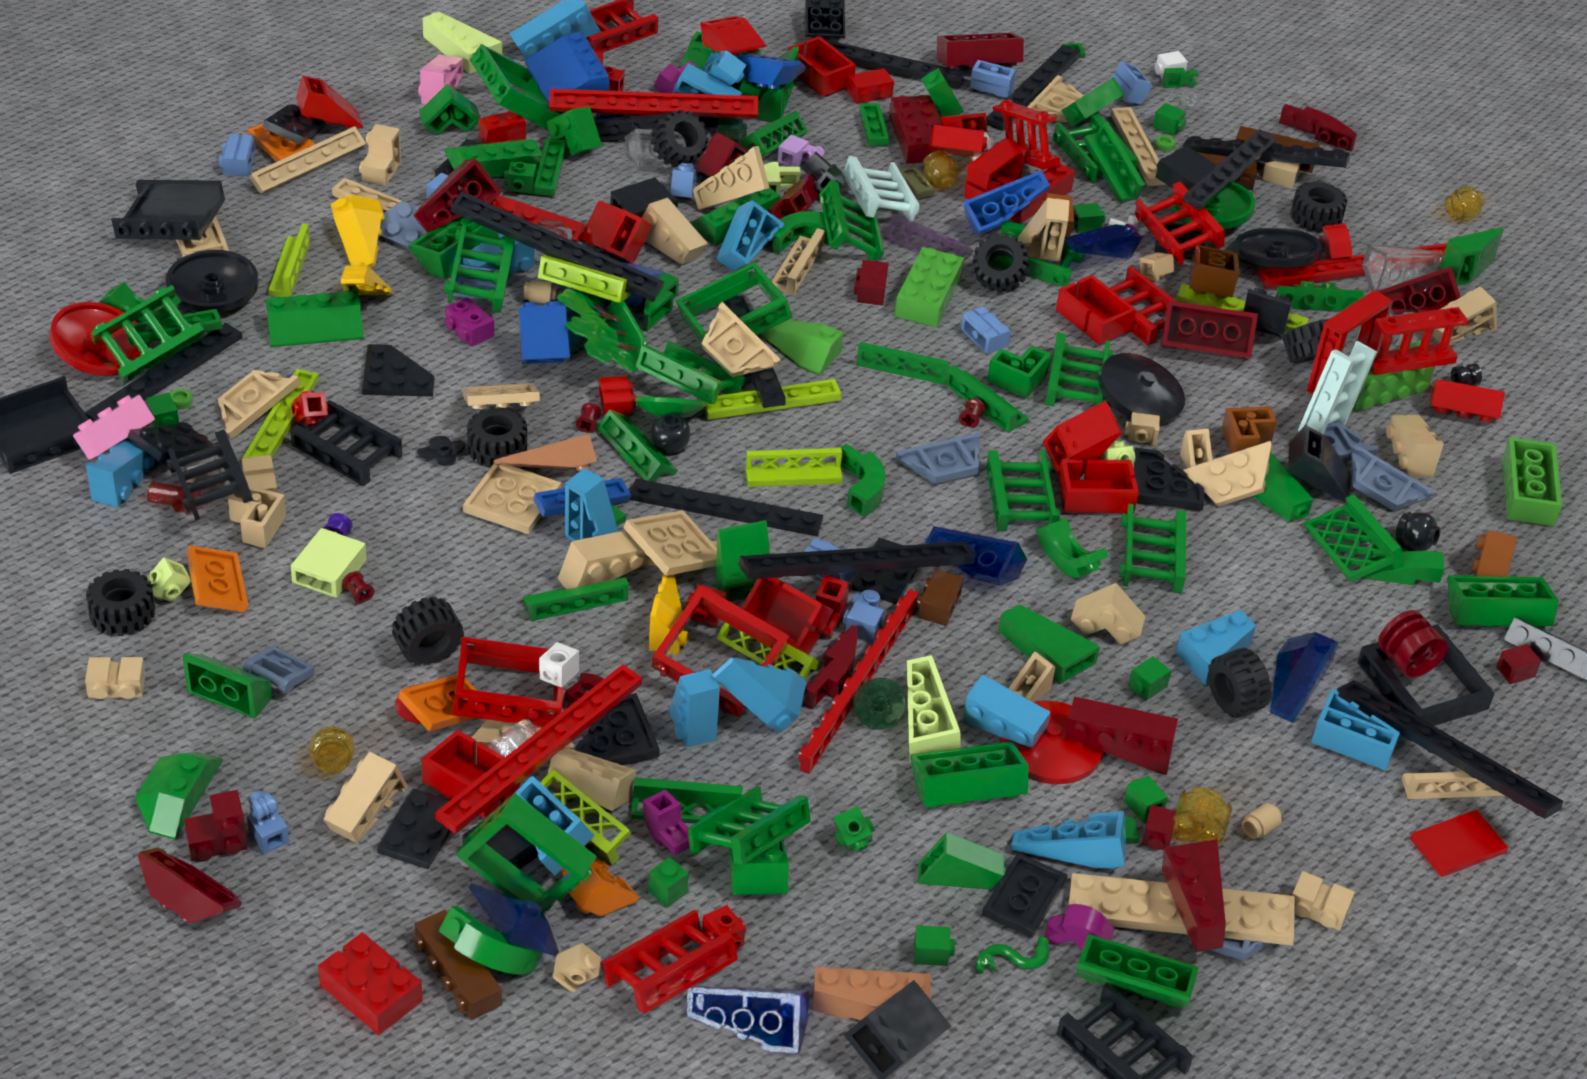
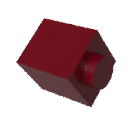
(1518, 664)
(1159, 828)

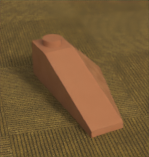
(560, 455)

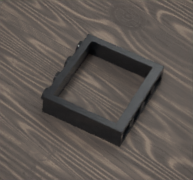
(1391, 688)

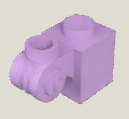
(796, 150)

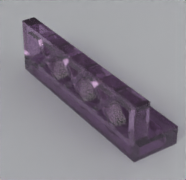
(925, 233)

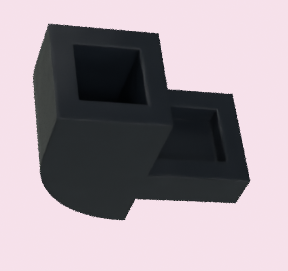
(823, 171)

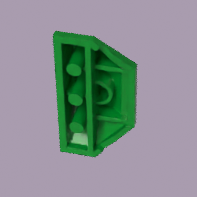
(175, 790)

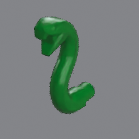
(1041, 956)

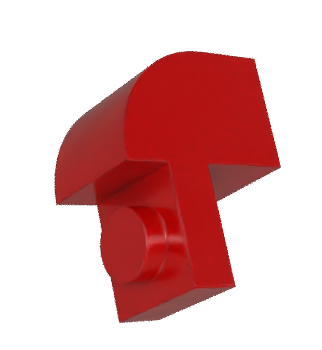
(1336, 241)
(834, 595)

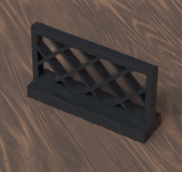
(620, 125)

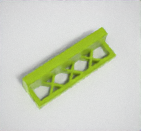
(290, 264)
(583, 279)
(793, 471)
(796, 655)
(598, 842)

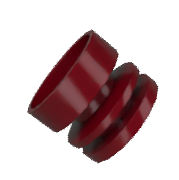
(1412, 644)

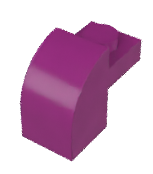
(668, 78)
(665, 822)
(1077, 924)

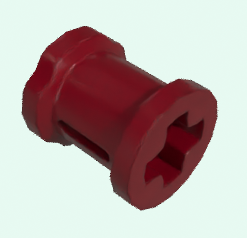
(972, 413)
(589, 415)
(357, 588)

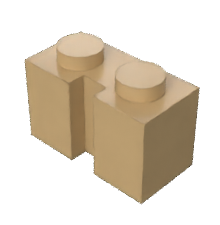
(260, 472)
(115, 679)
(1321, 902)

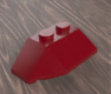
(184, 887)

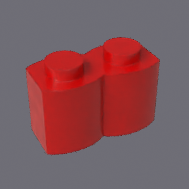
(616, 394)

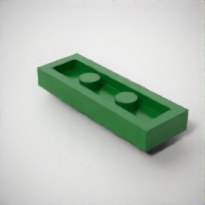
(873, 124)

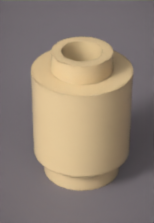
(539, 291)
(1261, 821)

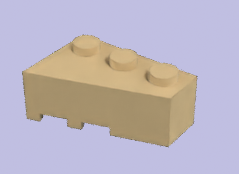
(1047, 230)
(673, 232)
(1478, 309)
(1414, 445)
(600, 559)
(597, 778)
(364, 796)

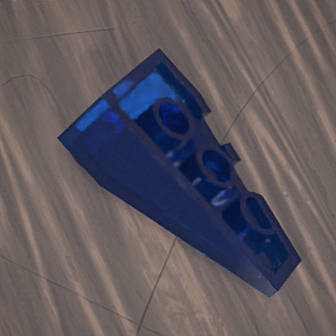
(1107, 241)
(995, 560)
(1299, 671)
(517, 920)
(762, 1014)

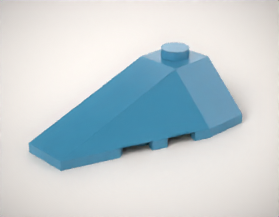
(1089, 843)

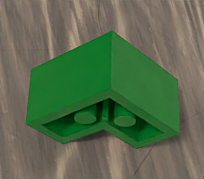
(447, 108)
(577, 128)
(1019, 373)

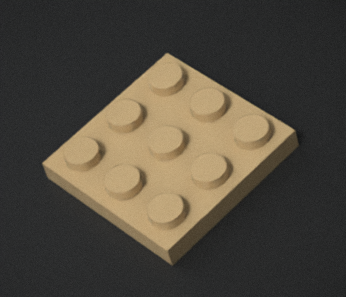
(501, 395)
(507, 497)
(673, 542)

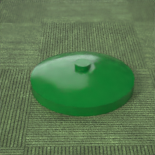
(1230, 208)

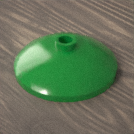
(662, 405)

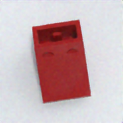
(731, 34)
(322, 102)
(616, 231)
(1083, 436)

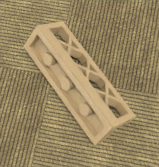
(803, 264)
(1445, 785)

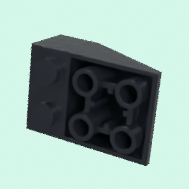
(824, 18)
(1272, 312)
(1318, 463)
(897, 1031)

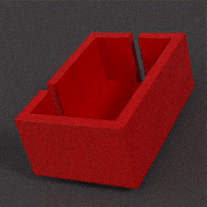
(824, 66)
(1000, 163)
(1095, 309)
(1105, 488)
(788, 611)
(453, 766)
(370, 983)

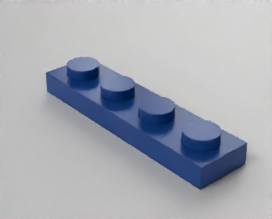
(553, 501)

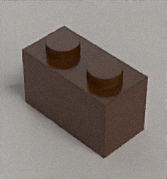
(939, 597)

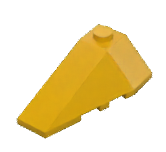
(359, 227)
(364, 280)
(664, 614)

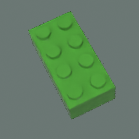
(929, 287)
(1392, 386)
(1531, 481)

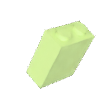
(327, 562)

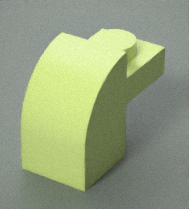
(781, 177)

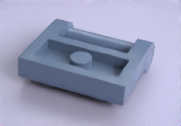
(272, 661)

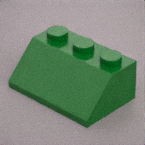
(226, 684)

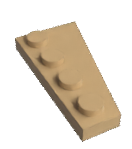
(734, 181)

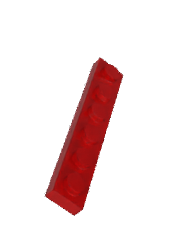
(537, 215)

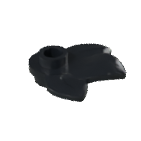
(442, 450)

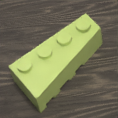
(456, 38)
(929, 711)

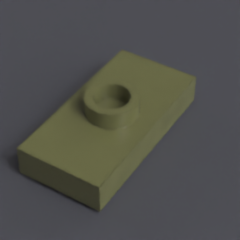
(917, 182)

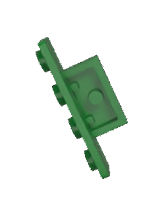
(1324, 297)

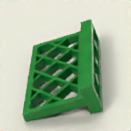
(1370, 531)

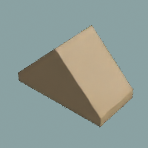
(1281, 173)
(1196, 447)
(1034, 678)

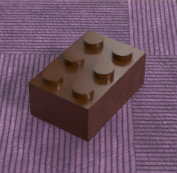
(1213, 271)

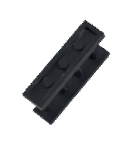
(344, 460)
(227, 461)
(1097, 1050)

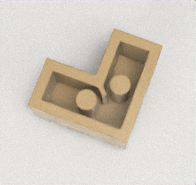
(383, 155)
(258, 517)
(1110, 610)

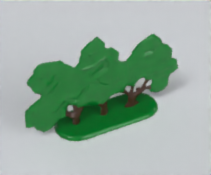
(610, 338)

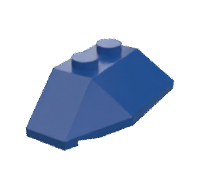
(770, 70)

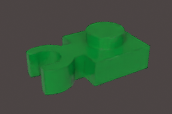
(1177, 77)

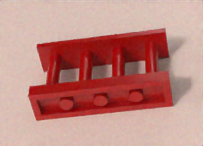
(625, 32)
(1034, 156)
(1201, 221)
(1145, 289)
(1423, 355)
(677, 976)

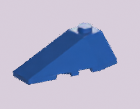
(1000, 204)

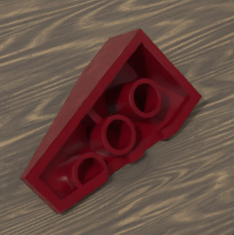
(468, 178)
(1423, 292)

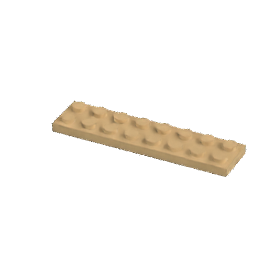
(1152, 908)

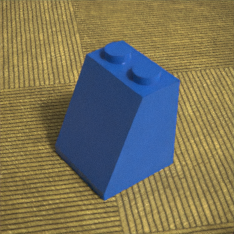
(543, 333)

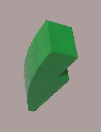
(663, 304)
(1417, 566)

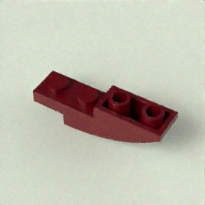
(1323, 126)
(796, 198)
(836, 669)

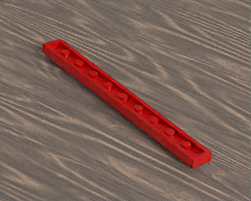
(652, 103)
(1322, 270)
(863, 672)
(537, 749)

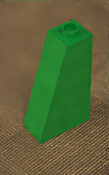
(1284, 493)
(1055, 643)

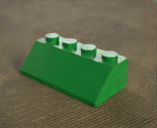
(774, 101)
(496, 156)
(715, 224)
(438, 247)
(314, 318)
(1499, 599)
(969, 774)
(1137, 971)

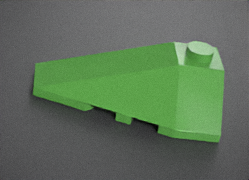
(807, 343)

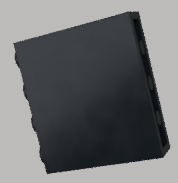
(171, 210)
(38, 425)

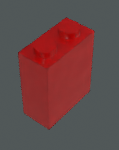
(957, 140)

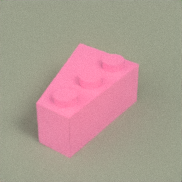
(437, 74)
(112, 425)

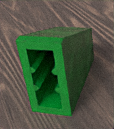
(942, 94)
(1092, 102)
(961, 864)

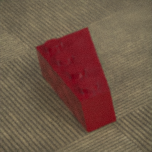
(1124, 732)
(1196, 887)

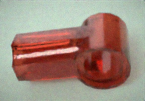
(168, 495)

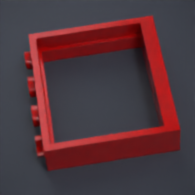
(1336, 329)
(731, 615)
(496, 705)

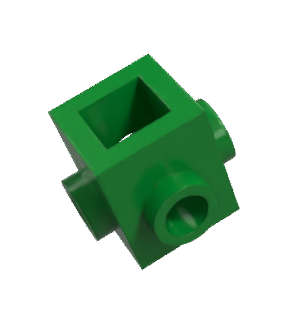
(520, 177)
(853, 821)

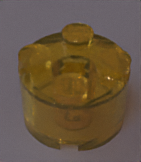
(1201, 816)

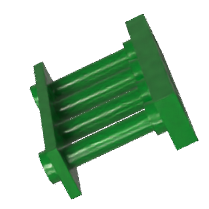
(1075, 149)
(839, 229)
(1040, 269)
(499, 277)
(149, 357)
(1060, 363)
(688, 372)
(1002, 499)
(1175, 559)
(753, 839)

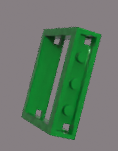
(497, 75)
(729, 286)
(543, 835)

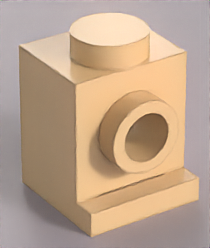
(1156, 265)
(1143, 428)
(576, 966)

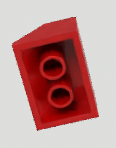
(1466, 400)

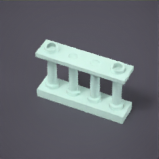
(869, 197)
(1338, 387)

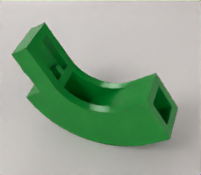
(798, 225)
(125, 299)
(869, 491)
(1065, 551)
(486, 944)

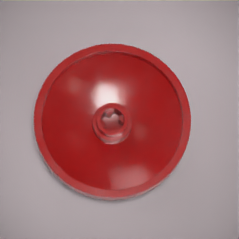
(73, 342)
(1055, 756)

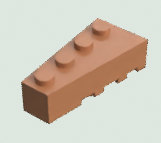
(858, 991)

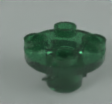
(879, 703)

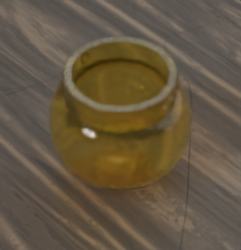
(940, 169)
(1464, 203)
(331, 749)

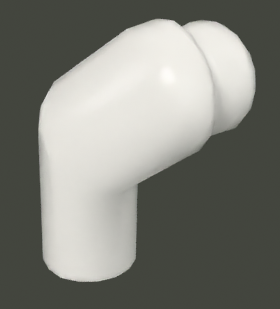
(1132, 220)

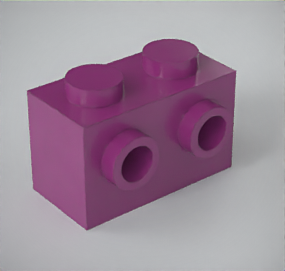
(469, 322)

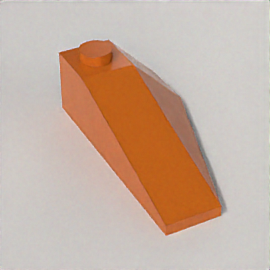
(602, 891)

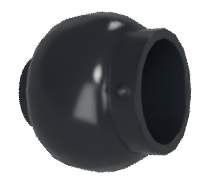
(670, 434)
(1417, 531)

